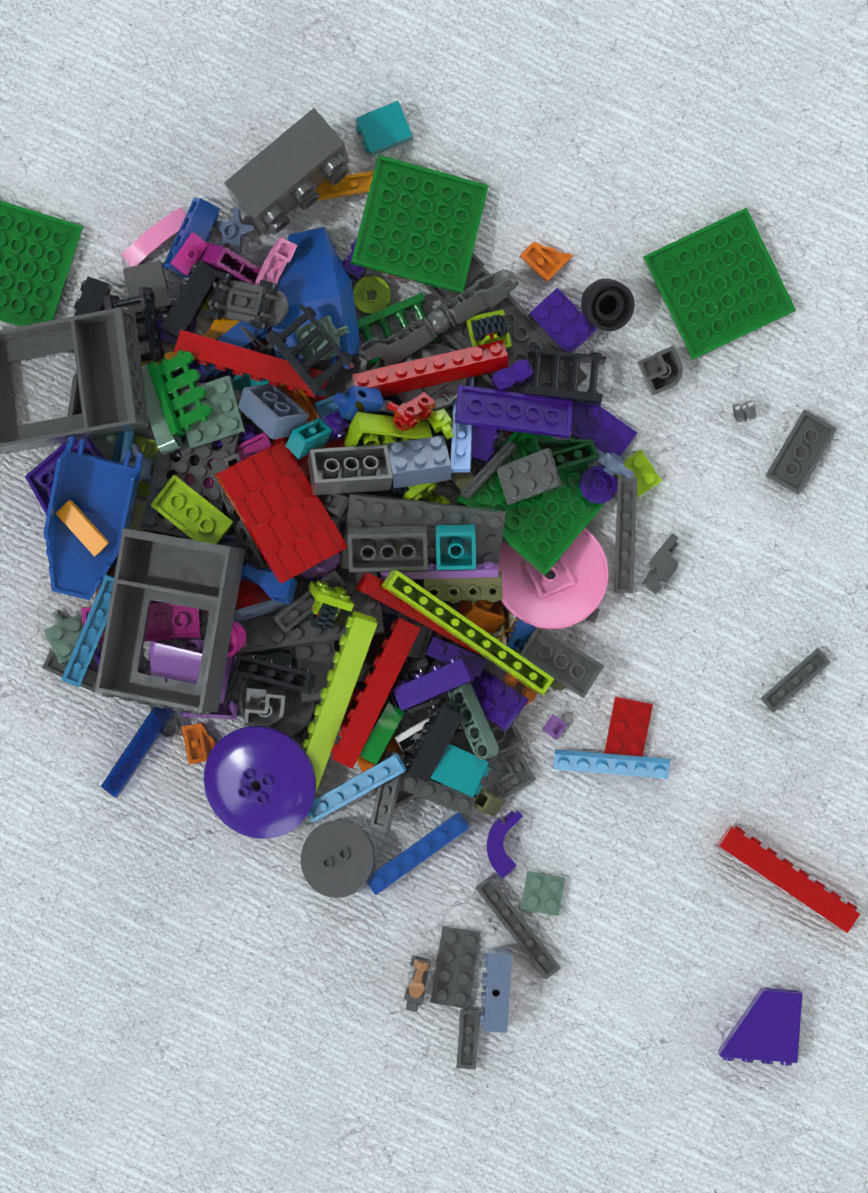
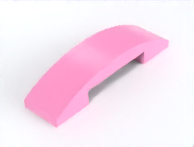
(154, 238)
(276, 261)

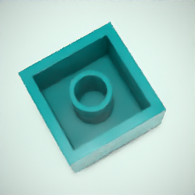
(455, 547)

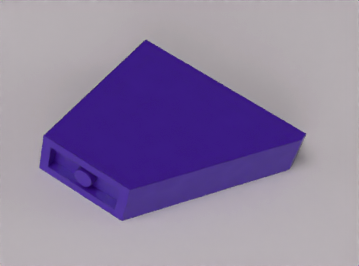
(767, 1029)

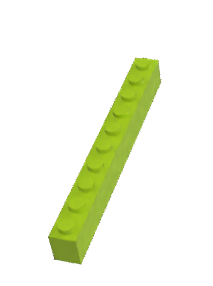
(467, 632)
(338, 690)

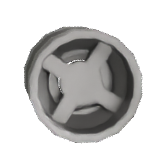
(744, 411)

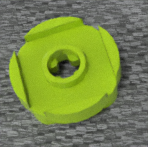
(371, 284)

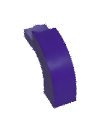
(495, 850)

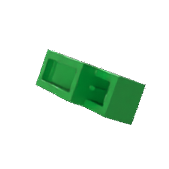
(382, 733)

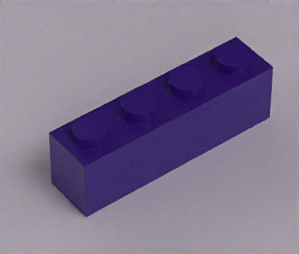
(433, 684)

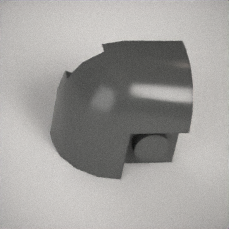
(661, 370)
(264, 705)

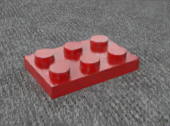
(628, 727)

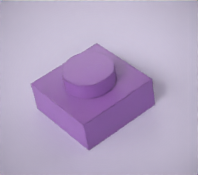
(554, 727)

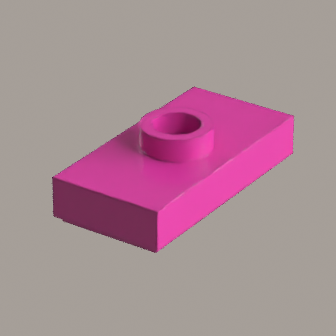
(189, 254)

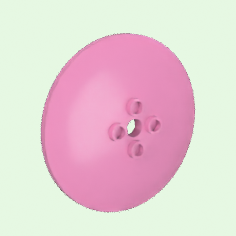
(560, 601)

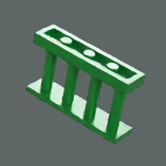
(397, 310)

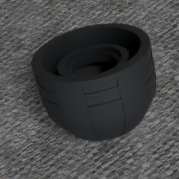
(607, 304)

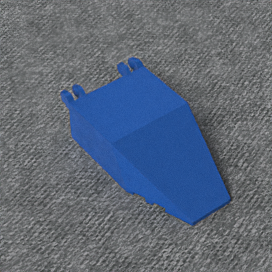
(320, 281)
(107, 497)

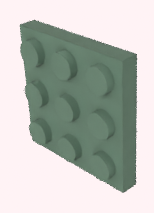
(226, 416)

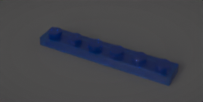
(137, 750)

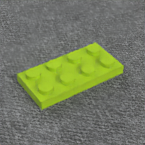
(191, 512)

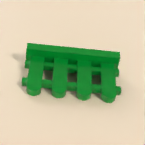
(169, 397)

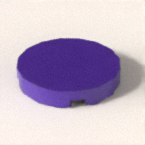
(598, 485)

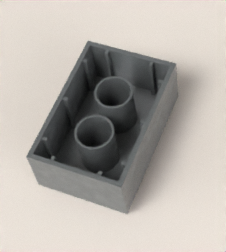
(289, 173)

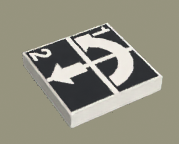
(406, 739)

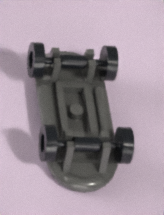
(250, 303)

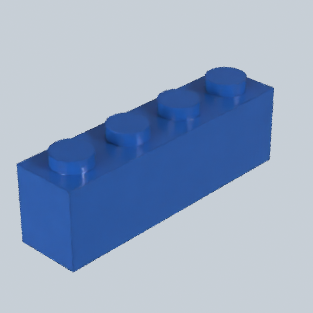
(198, 220)
(238, 338)

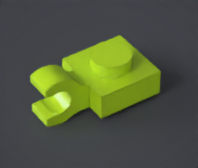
(441, 422)

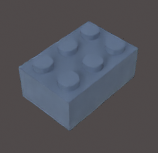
(272, 410)
(419, 461)

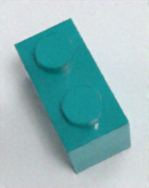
(309, 436)

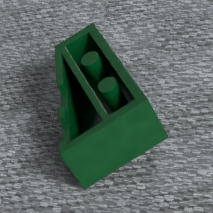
(567, 454)

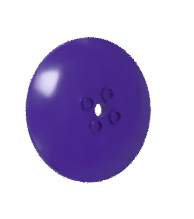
(279, 766)

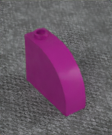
(228, 262)

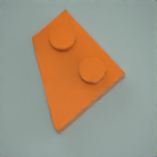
(544, 260)
(197, 743)

